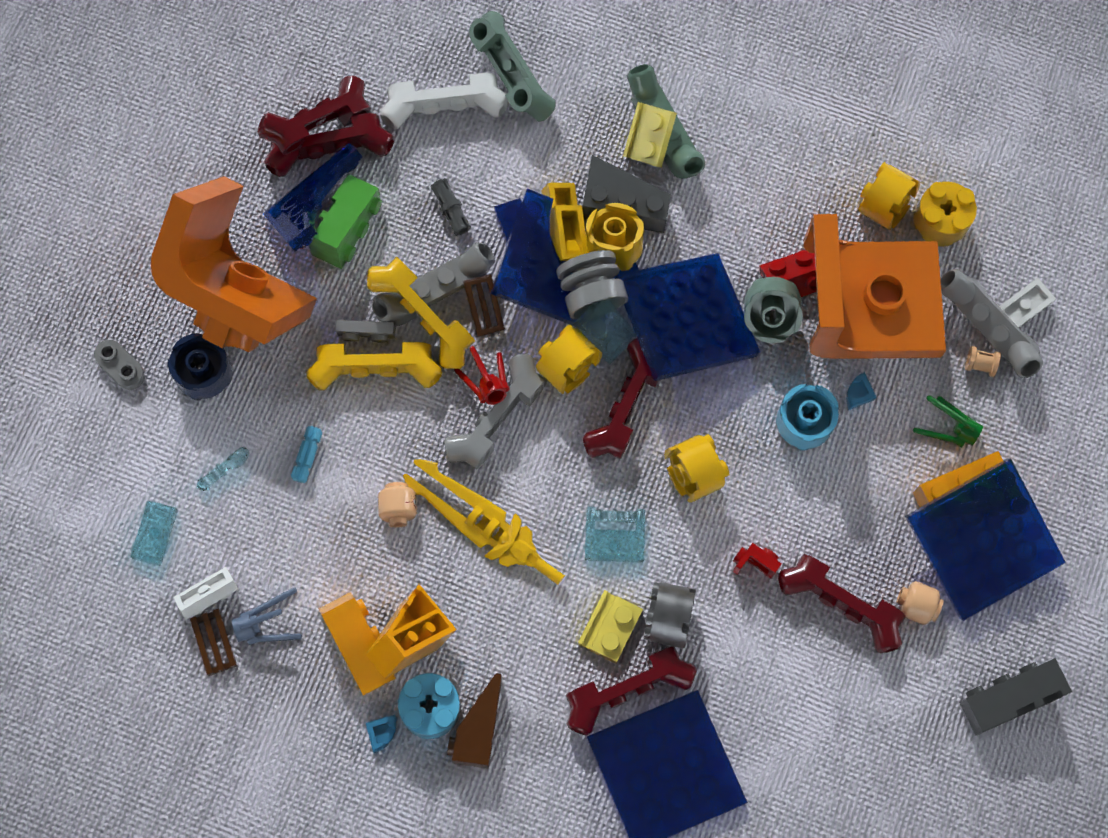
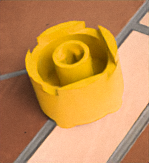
(888, 196)
(943, 199)
(616, 230)
(567, 359)
(696, 467)

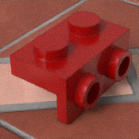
(795, 268)

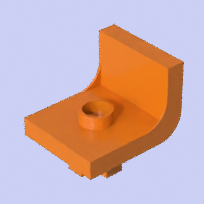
(199, 268)
(875, 296)

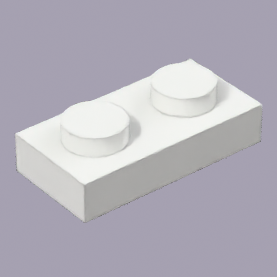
(1028, 302)
(205, 593)

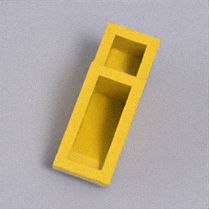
(566, 221)

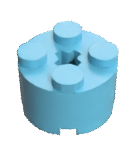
(804, 401)
(416, 693)

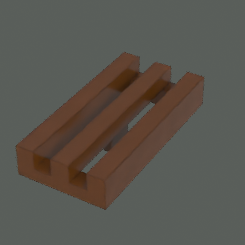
(489, 329)
(206, 617)

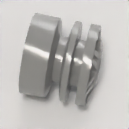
(591, 281)

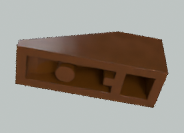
(475, 734)

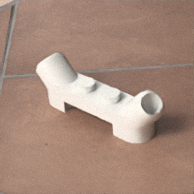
(480, 92)

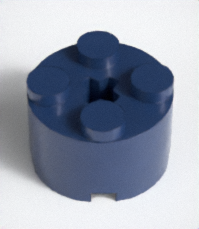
(201, 382)

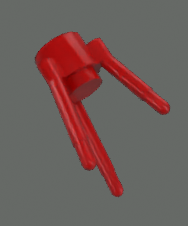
(491, 388)

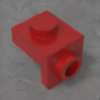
(762, 559)

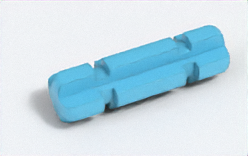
(306, 454)

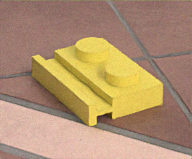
(649, 134)
(610, 627)

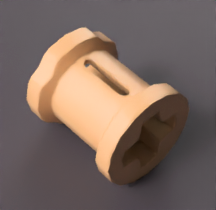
(982, 361)

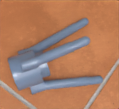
(249, 625)

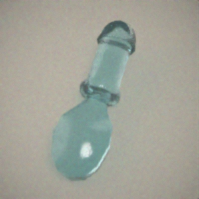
(235, 460)

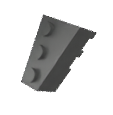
(613, 185)
(1014, 695)

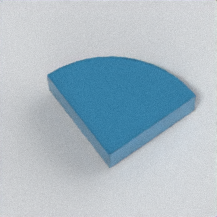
(859, 392)
(381, 732)

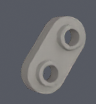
(118, 363)

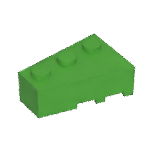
(345, 221)

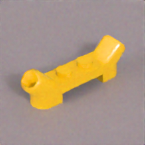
(397, 279)
(334, 361)

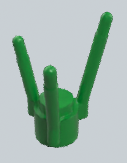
(965, 428)

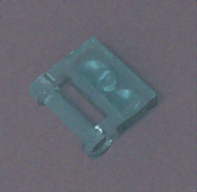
(615, 544)

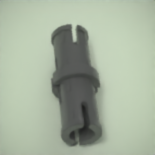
(450, 207)

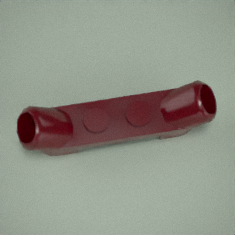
(364, 132)
(292, 133)
(616, 436)
(883, 619)
(587, 701)

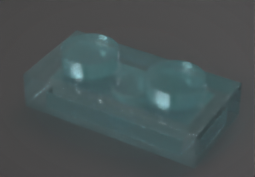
(154, 533)

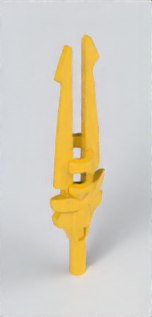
(510, 544)

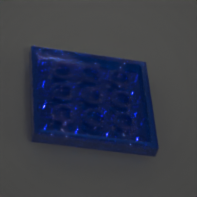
(687, 317)
(985, 539)
(666, 769)

